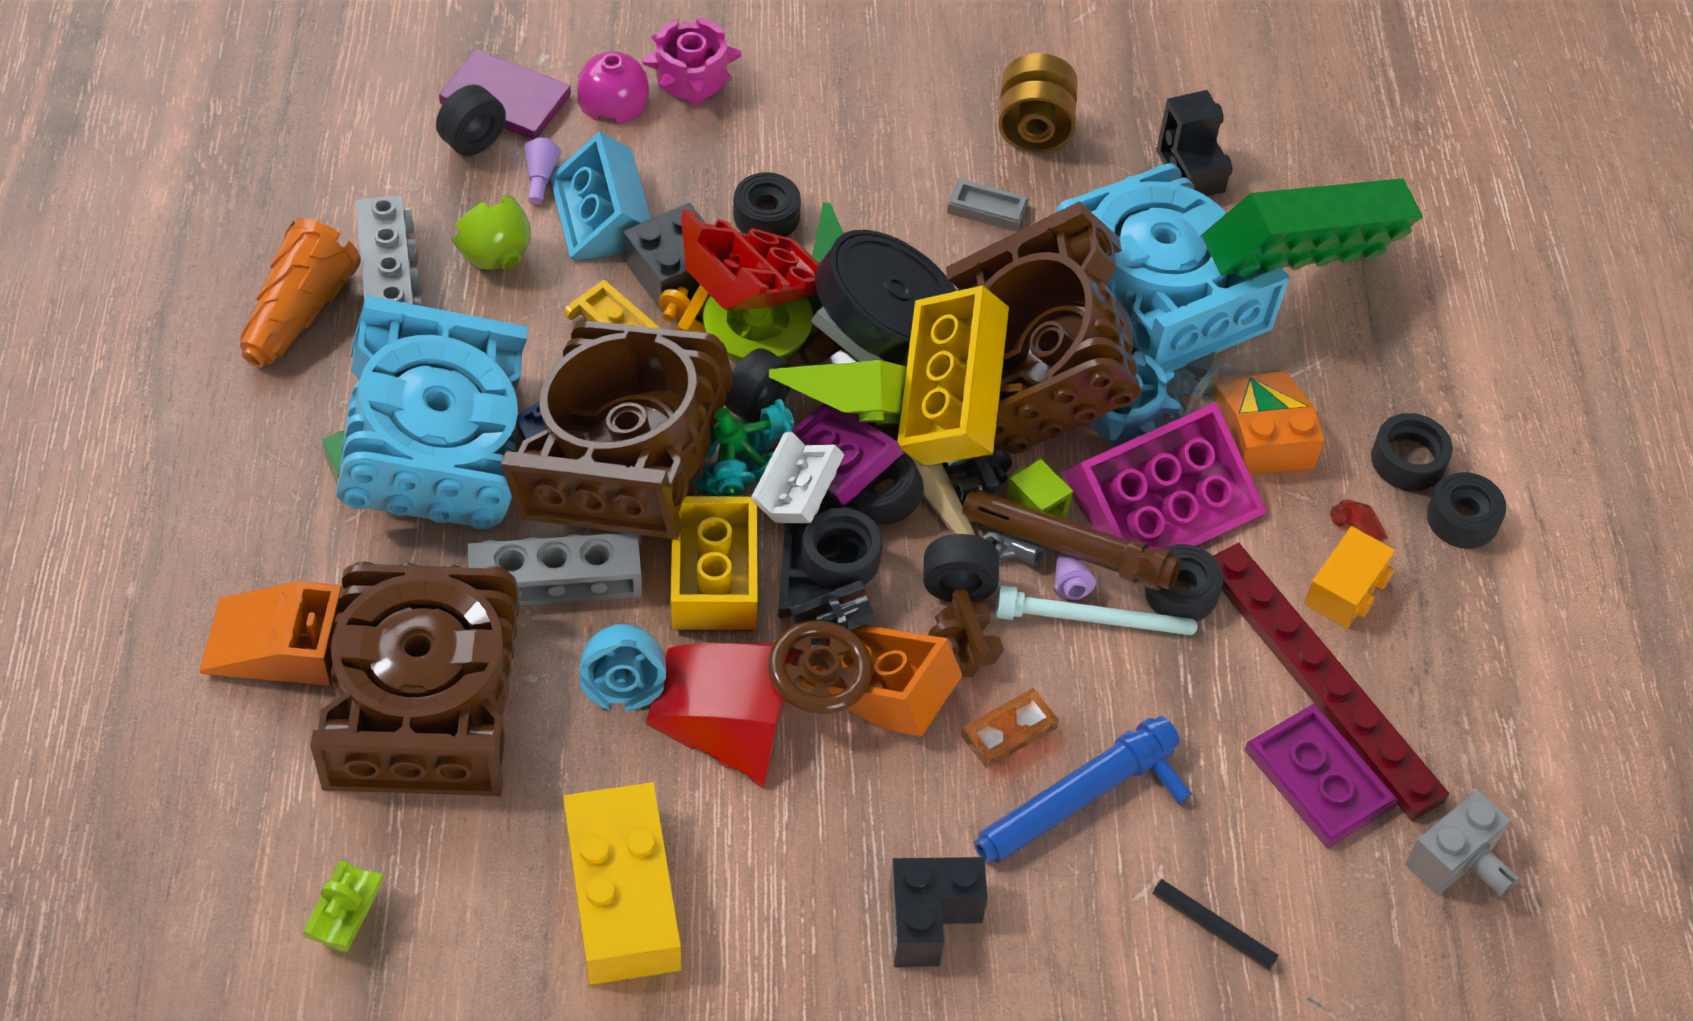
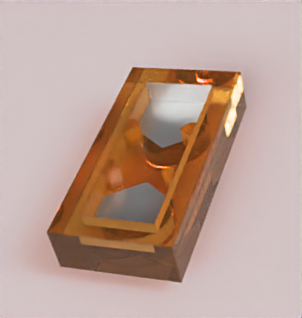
(1009, 727)

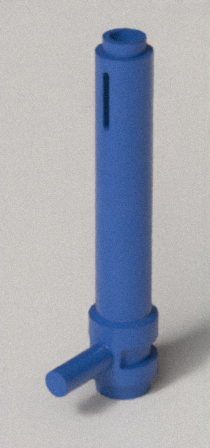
(1129, 756)

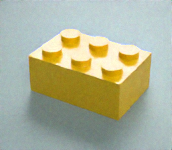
(715, 565)

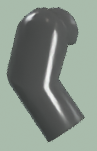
(1013, 547)

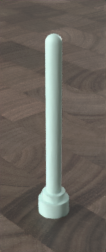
(1013, 603)

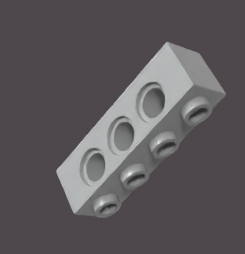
(576, 577)

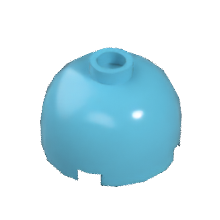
(622, 667)

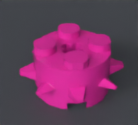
(691, 59)

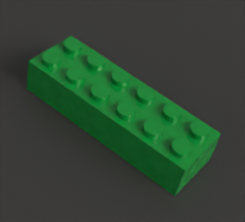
(1311, 226)

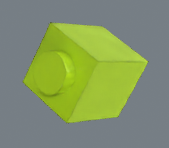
(1040, 489)

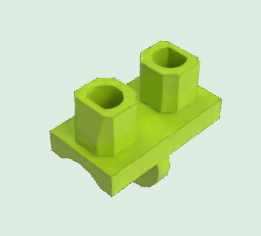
(343, 906)

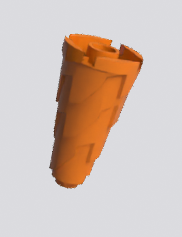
(303, 278)

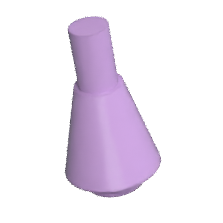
(541, 160)
(1072, 578)

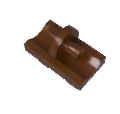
(963, 627)

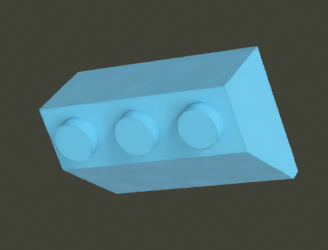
(599, 197)

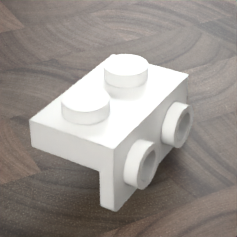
(796, 480)

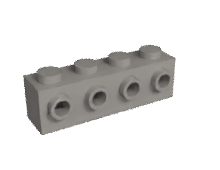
(387, 250)

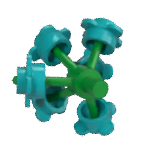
(746, 442)

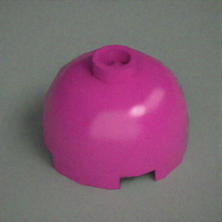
(612, 87)

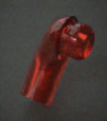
(1358, 515)

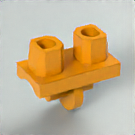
(677, 305)

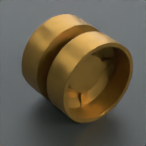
(1038, 103)

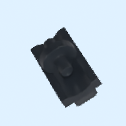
(981, 473)
(842, 606)

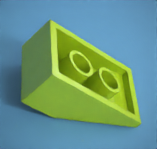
(857, 388)

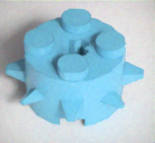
(1145, 412)

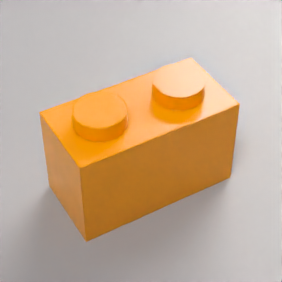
(1349, 578)

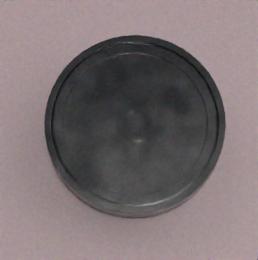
(872, 287)

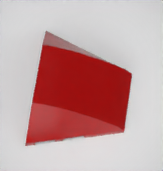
(746, 268)
(722, 703)

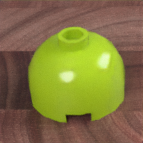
(493, 235)

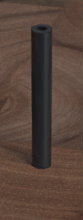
(1215, 924)

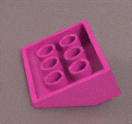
(1169, 484)

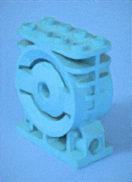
(1159, 279)
(419, 402)

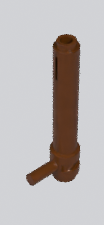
(1129, 558)

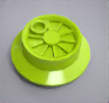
(774, 328)

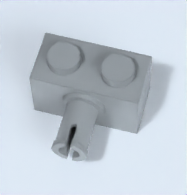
(1463, 844)

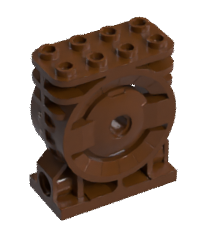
(1057, 359)
(609, 432)
(437, 713)

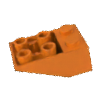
(275, 634)

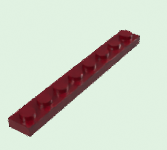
(1329, 684)

